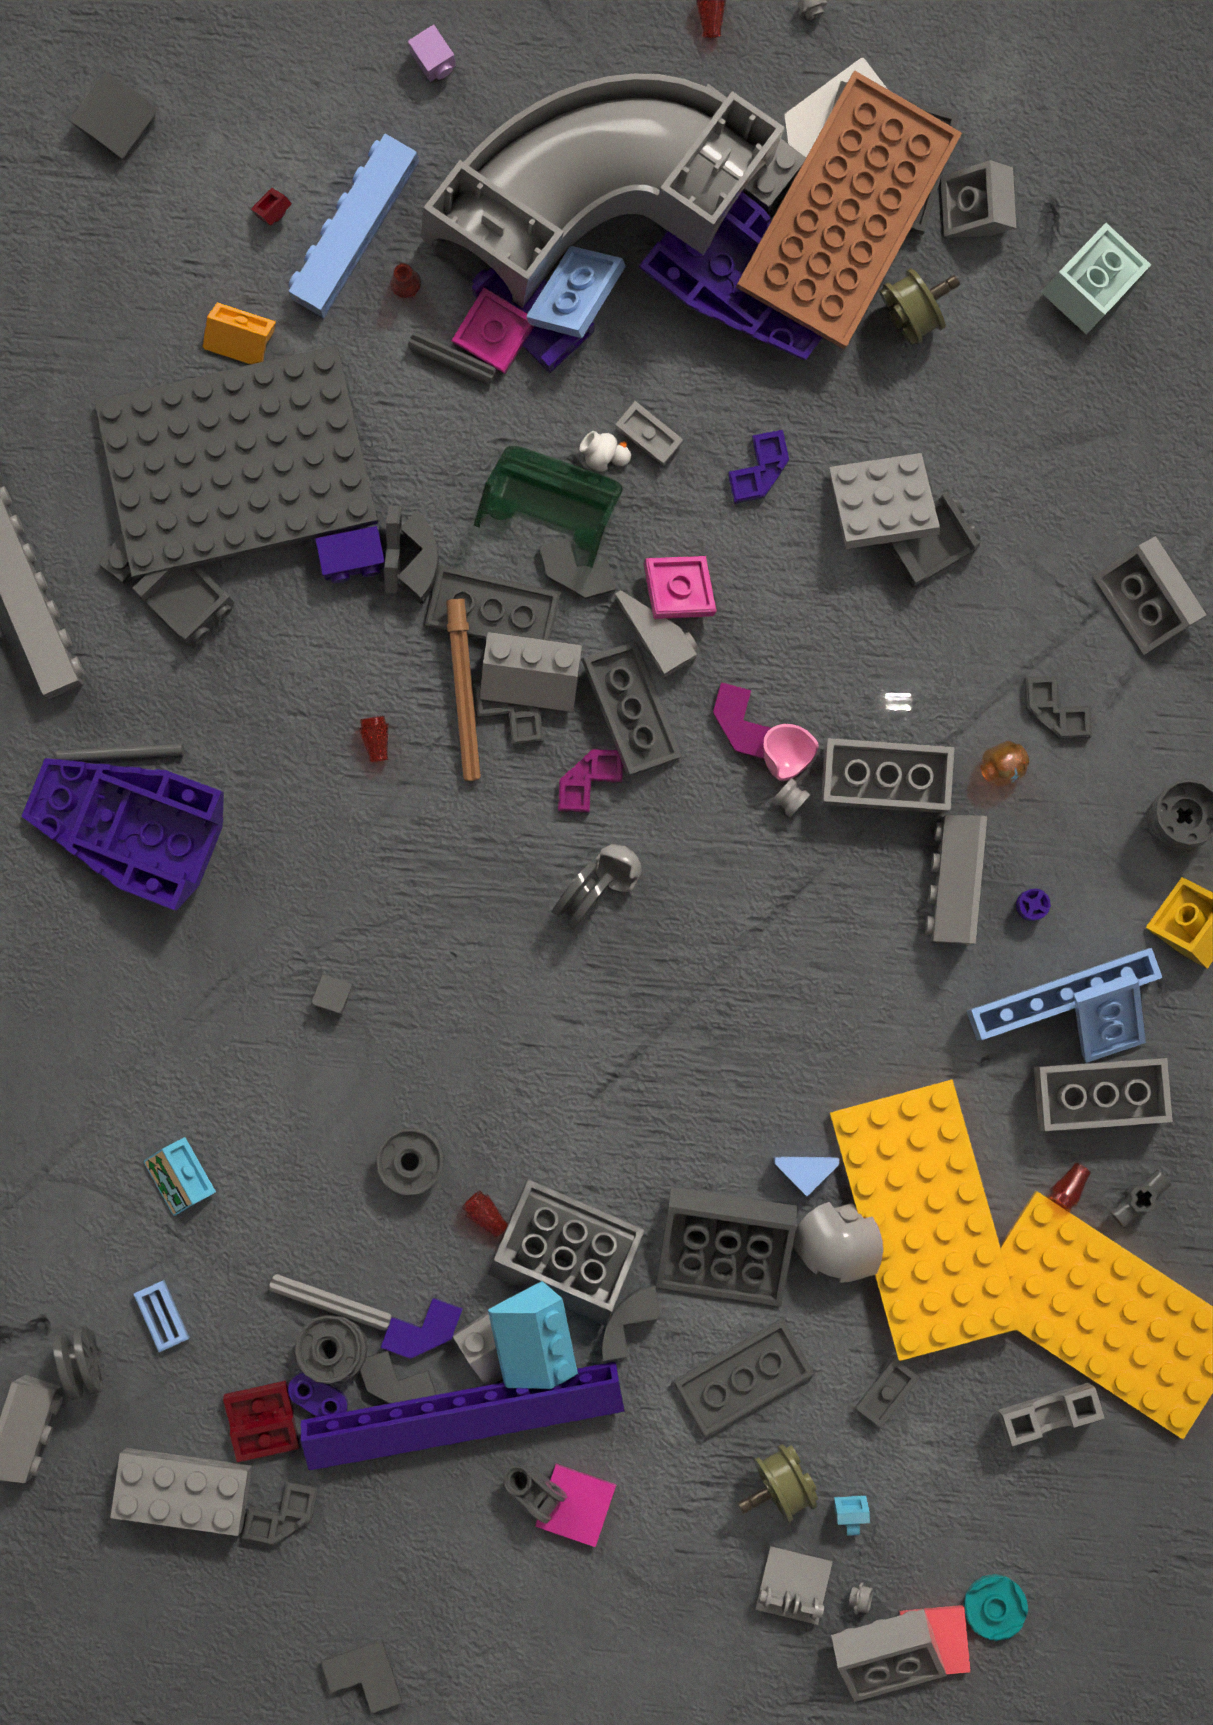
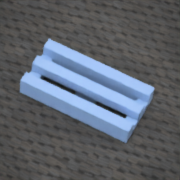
(162, 1287)

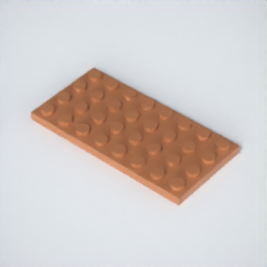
(848, 210)

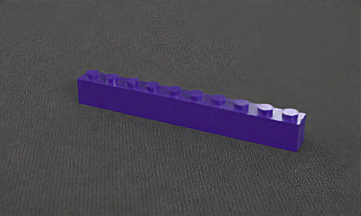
(457, 1417)

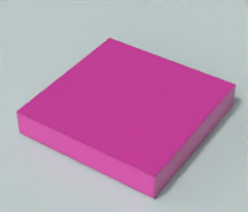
(493, 331)
(679, 587)
(583, 1510)

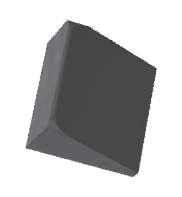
(332, 994)

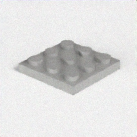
(884, 501)

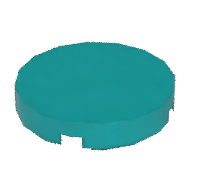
(995, 1607)

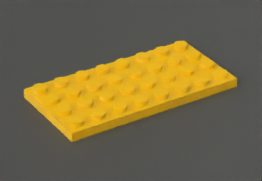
(922, 1186)
(1110, 1314)

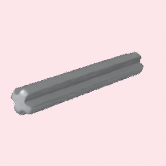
(330, 1302)

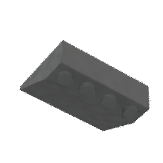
(726, 1246)
(569, 1248)

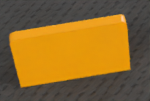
(237, 334)

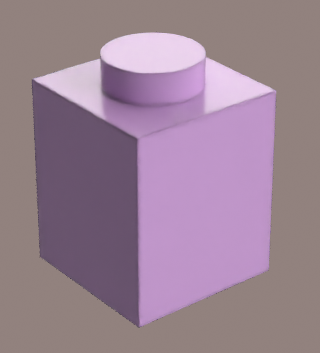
(432, 54)

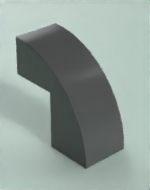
(422, 571)
(636, 1307)

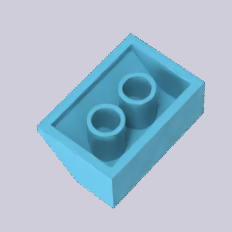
(533, 1339)

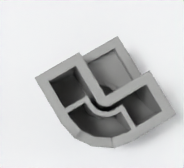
(839, 1242)

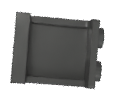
(929, 555)
(185, 601)

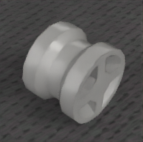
(790, 798)

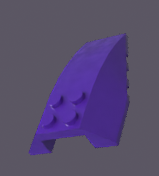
(710, 279)
(130, 824)

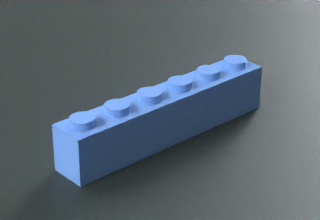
(353, 225)
(1057, 995)

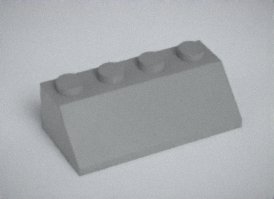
(957, 879)

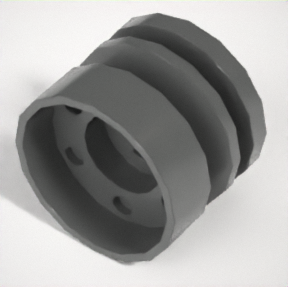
(1187, 797)

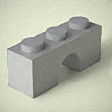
(1063, 1408)

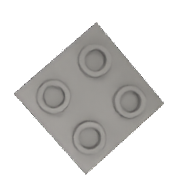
(794, 1585)

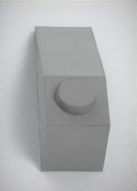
(661, 638)

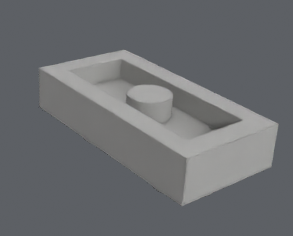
(649, 433)

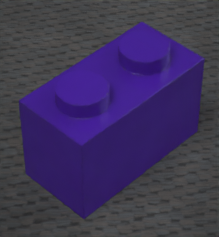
(351, 554)

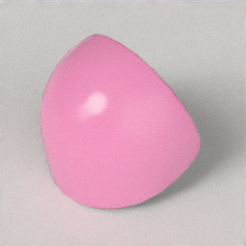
(788, 750)

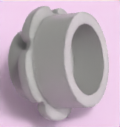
(811, 8)
(861, 1598)

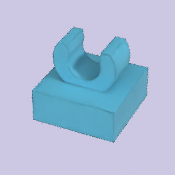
(852, 1512)

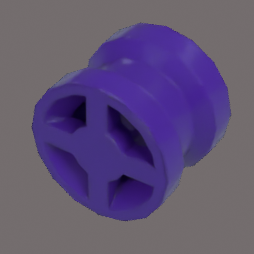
(1038, 904)

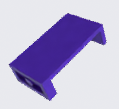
(545, 345)

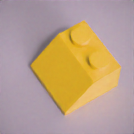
(1187, 922)

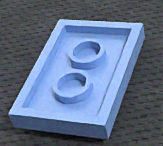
(576, 291)
(1109, 1017)

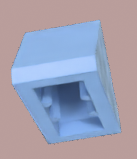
(806, 1171)

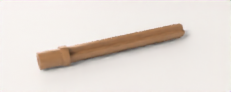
(458, 629)

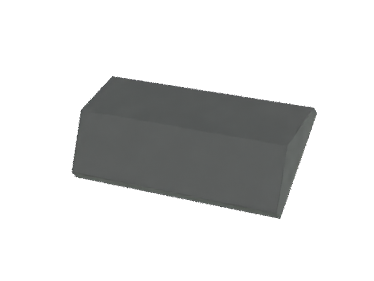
(631, 708)

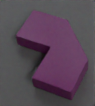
(729, 712)
(576, 783)

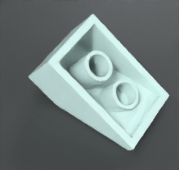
(1095, 278)

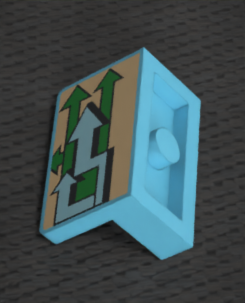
(179, 1176)

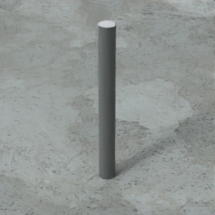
(122, 753)

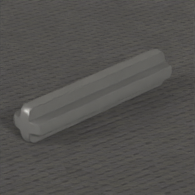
(452, 358)

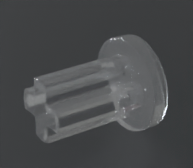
(892, 702)

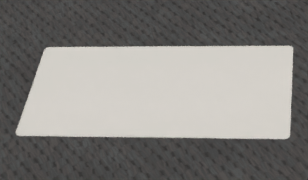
(810, 115)

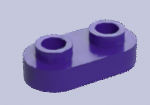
(317, 1397)

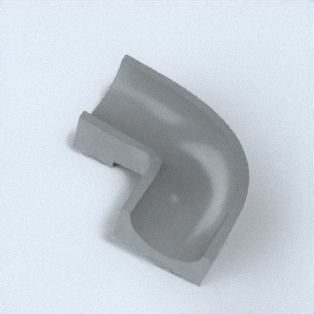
(599, 154)

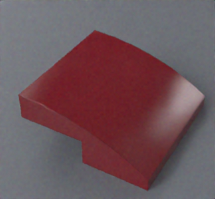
(261, 1421)

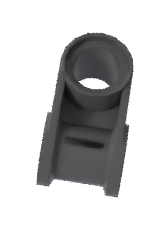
(540, 1493)

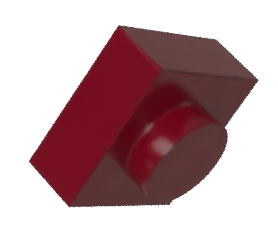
(271, 207)

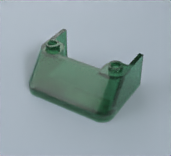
(553, 493)

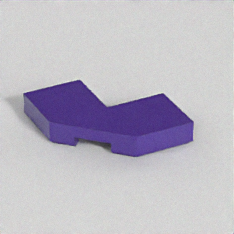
(756, 481)
(413, 1340)

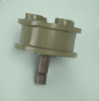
(915, 305)
(782, 1484)

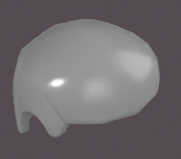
(621, 865)

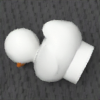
(603, 448)

